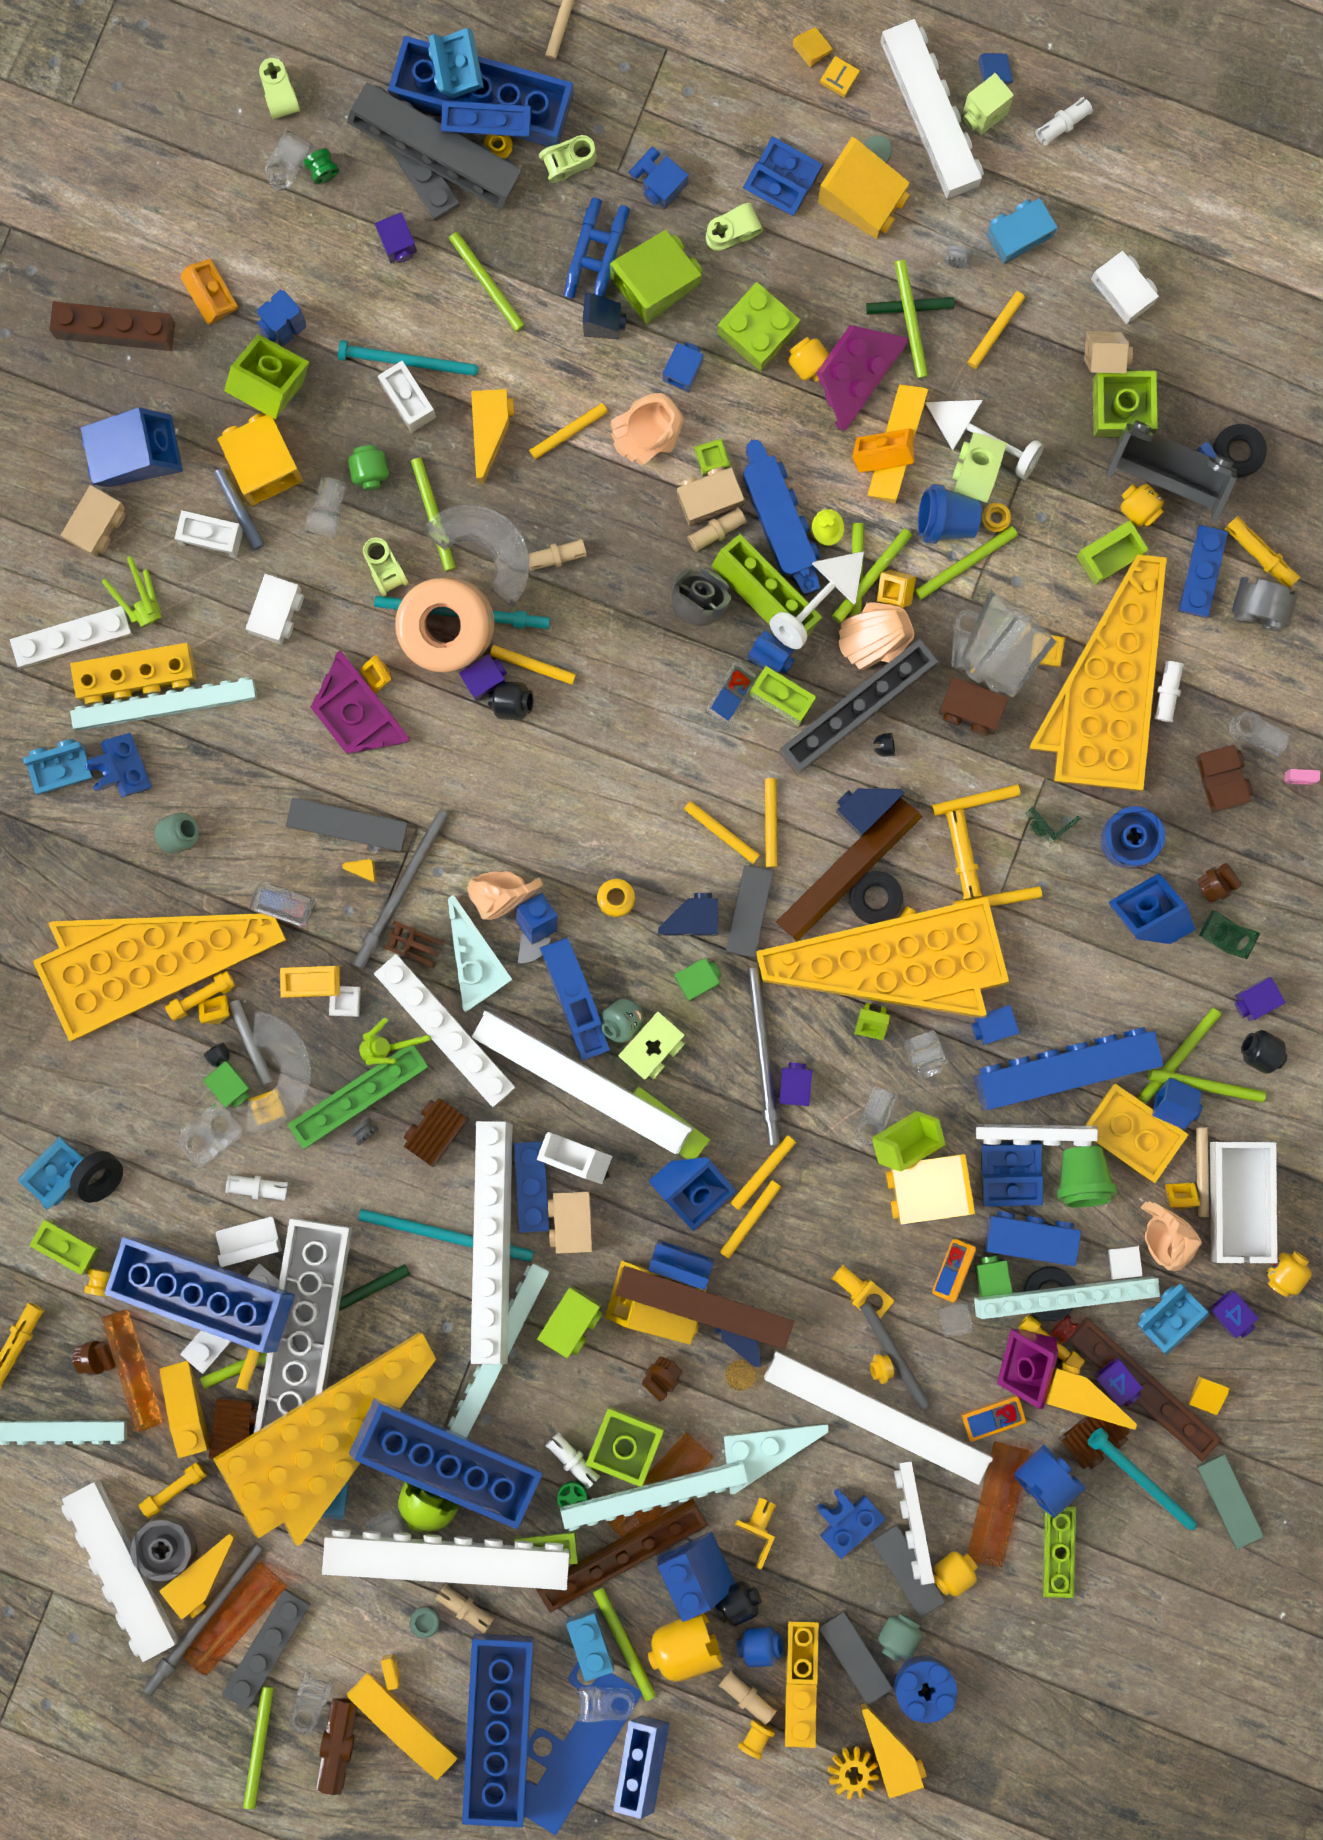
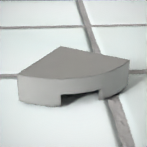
(529, 952)

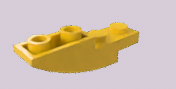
(801, 1684)

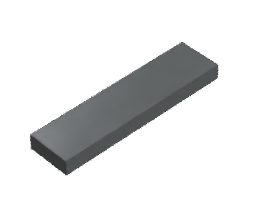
(347, 824)

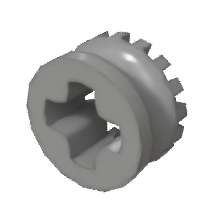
(958, 256)

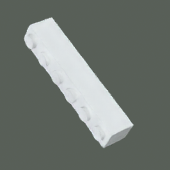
(931, 108)
(445, 1030)
(124, 1585)

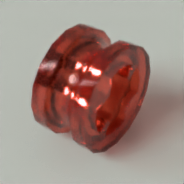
(1064, 1329)

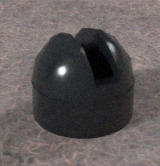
(887, 745)
(216, 1053)

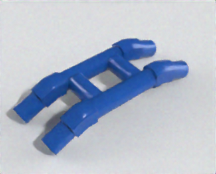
(588, 233)

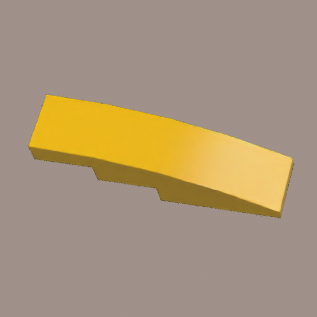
(402, 1726)

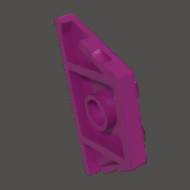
(856, 369)
(354, 711)

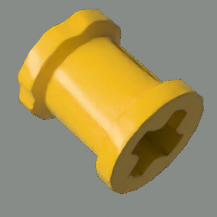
(756, 1739)

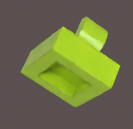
(872, 1023)

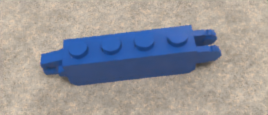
(779, 518)

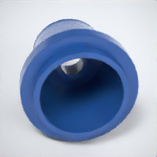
(947, 515)

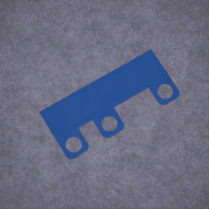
(572, 1760)

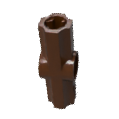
(336, 1746)

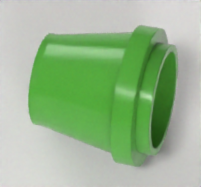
(1085, 1178)

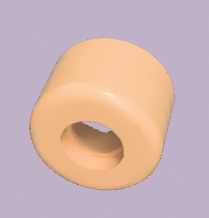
(475, 618)

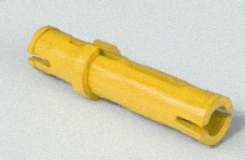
(1262, 552)
(963, 854)
(20, 1334)

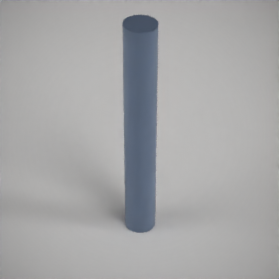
(238, 508)

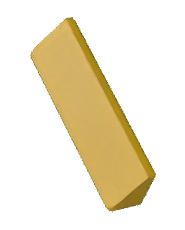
(904, 415)

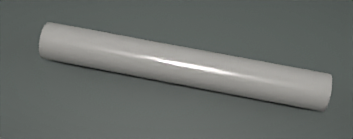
(247, 1036)

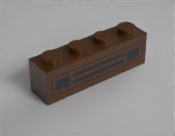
(112, 326)

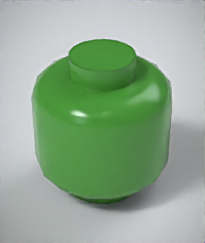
(368, 467)

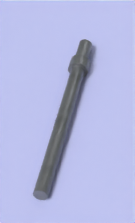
(373, 939)
(770, 1113)
(166, 1666)

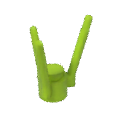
(147, 609)
(376, 1048)

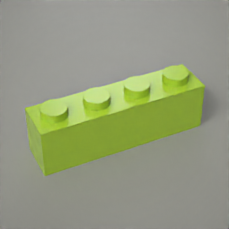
(760, 583)

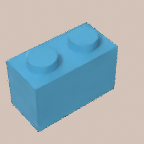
(1021, 230)
(590, 1645)

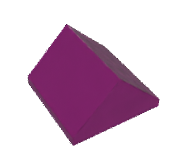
(1028, 1366)

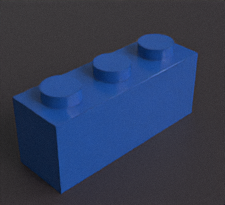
(1032, 1239)
(641, 1767)

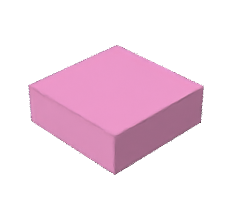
(1302, 777)

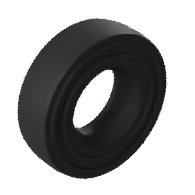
(1252, 437)
(893, 890)
(90, 1166)
(1045, 1275)

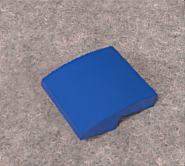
(783, 176)
(1012, 1174)
(681, 1264)

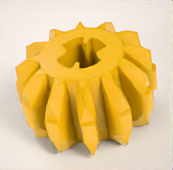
(842, 1778)

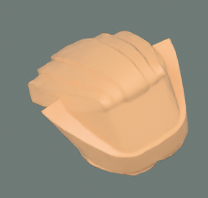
(647, 428)
(875, 634)
(500, 893)
(1170, 1237)

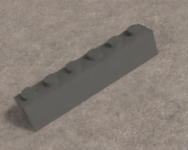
(445, 153)
(858, 707)

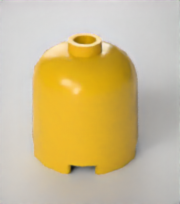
(685, 1649)

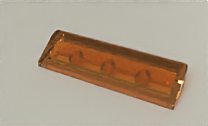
(132, 1370)
(682, 1459)
(997, 1505)
(234, 1618)

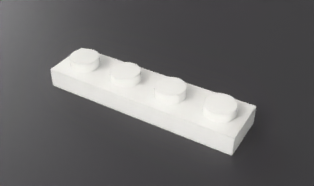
(71, 637)
(1024, 1133)
(207, 1347)
(916, 1536)

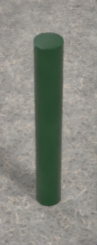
(920, 305)
(373, 1286)

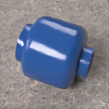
(760, 1647)

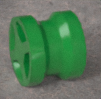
(321, 166)
(567, 1496)

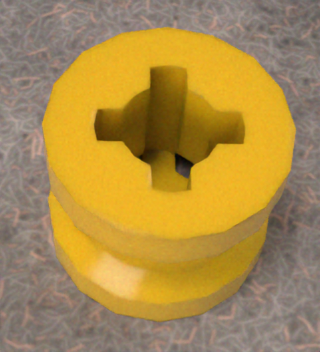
(97, 1282)

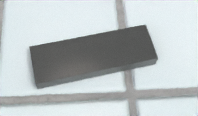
(749, 911)
(898, 1558)
(855, 1657)

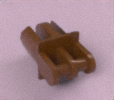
(410, 943)

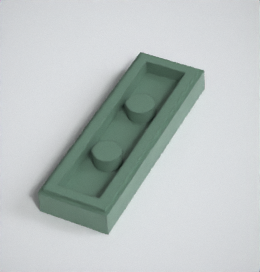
(1230, 1501)

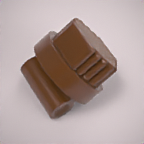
(1219, 883)
(92, 1358)
(661, 1378)

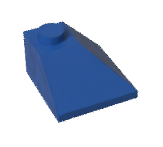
(1154, 911)
(693, 1189)

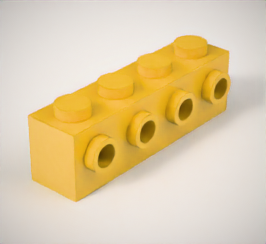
(133, 672)

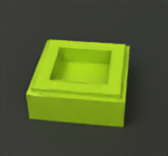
(711, 456)

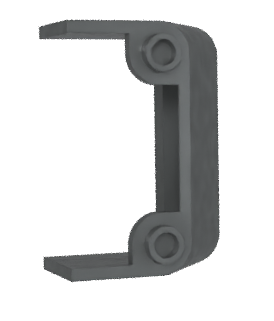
(1174, 467)

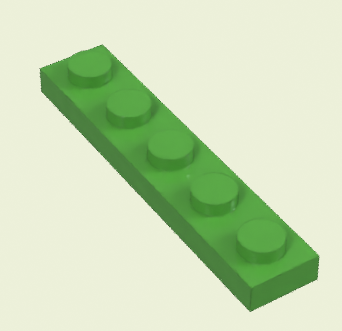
(357, 1096)

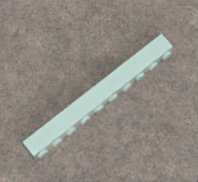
(163, 705)
(1066, 1297)
(488, 1373)
(63, 1431)
(652, 1495)

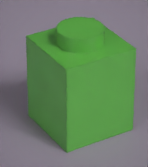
(698, 978)
(228, 1085)
(992, 1276)

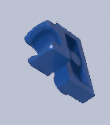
(120, 766)
(849, 1522)

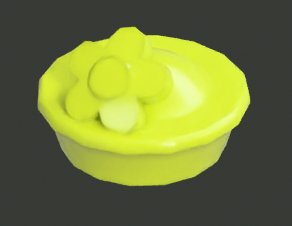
(827, 527)

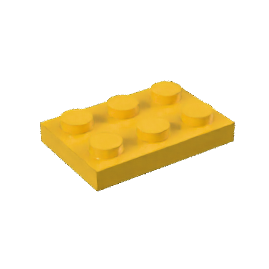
(1135, 1135)

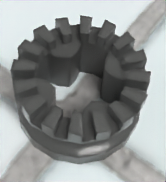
(363, 1130)

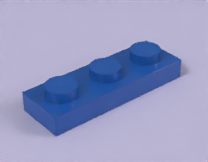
(486, 119)
(1203, 571)
(531, 1188)

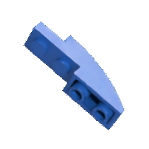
(575, 998)

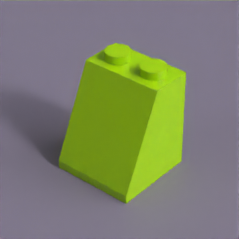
(655, 275)

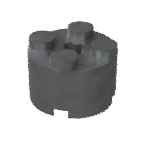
(1264, 603)
(153, 1562)

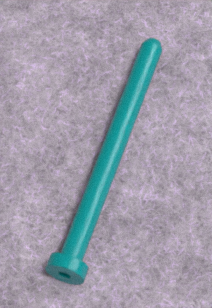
(409, 360)
(1100, 1440)

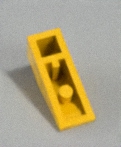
(490, 424)
(1080, 1395)
(184, 1410)
(197, 1581)
(896, 1761)

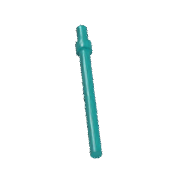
(519, 619)
(434, 1232)

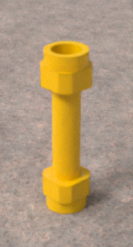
(222, 983)
(1069, 1358)
(153, 1504)

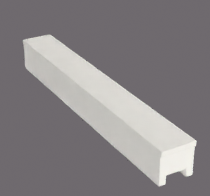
(582, 1082)
(877, 1417)

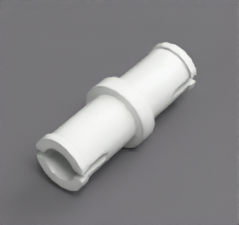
(1064, 121)
(1169, 691)
(256, 1187)
(572, 1460)

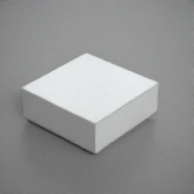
(347, 1003)
(1125, 1262)

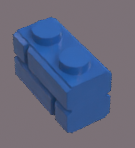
(280, 318)

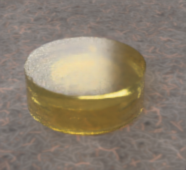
(740, 1375)

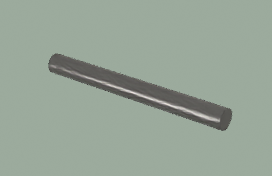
(895, 1355)

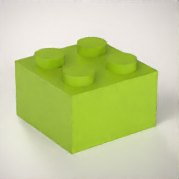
(758, 326)
(266, 376)
(1122, 400)
(569, 1322)
(625, 1446)

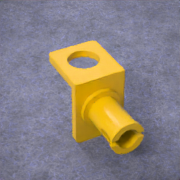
(861, 1289)
(757, 1527)

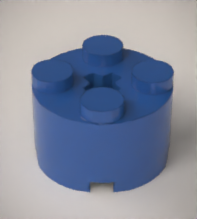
(1141, 823)
(1049, 1481)
(909, 1682)

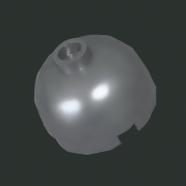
(699, 597)

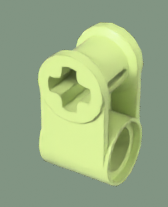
(279, 92)
(566, 159)
(738, 225)
(386, 570)

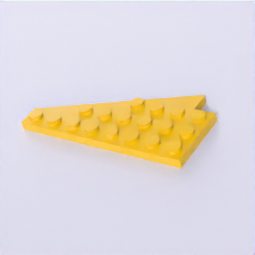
(1106, 702)
(914, 960)
(129, 963)
(303, 1458)

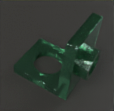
(1042, 829)
(1227, 935)

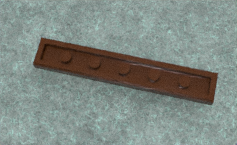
(849, 869)
(704, 1307)
(1153, 1397)
(626, 1553)

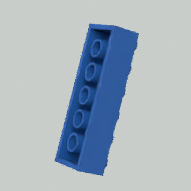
(502, 84)
(1068, 1070)
(199, 1294)
(445, 1463)
(498, 1730)

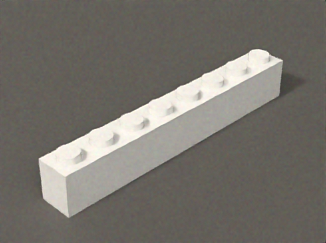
(491, 1243)
(445, 1561)

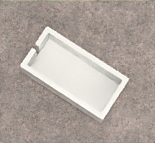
(1243, 1202)

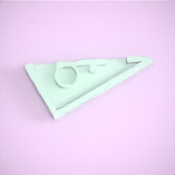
(478, 967)
(767, 1449)

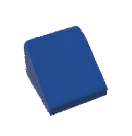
(995, 63)

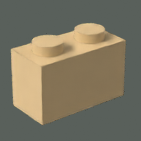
(1107, 352)
(709, 495)
(94, 522)
(572, 1222)

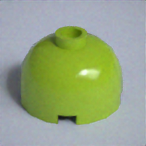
(424, 1509)

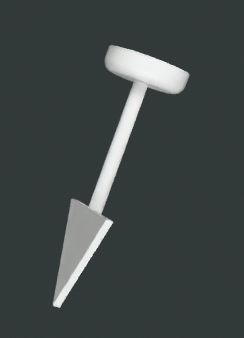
(955, 418)
(843, 574)

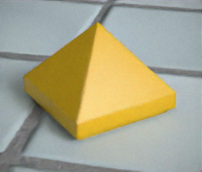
(376, 673)
(214, 1010)
(1182, 1195)

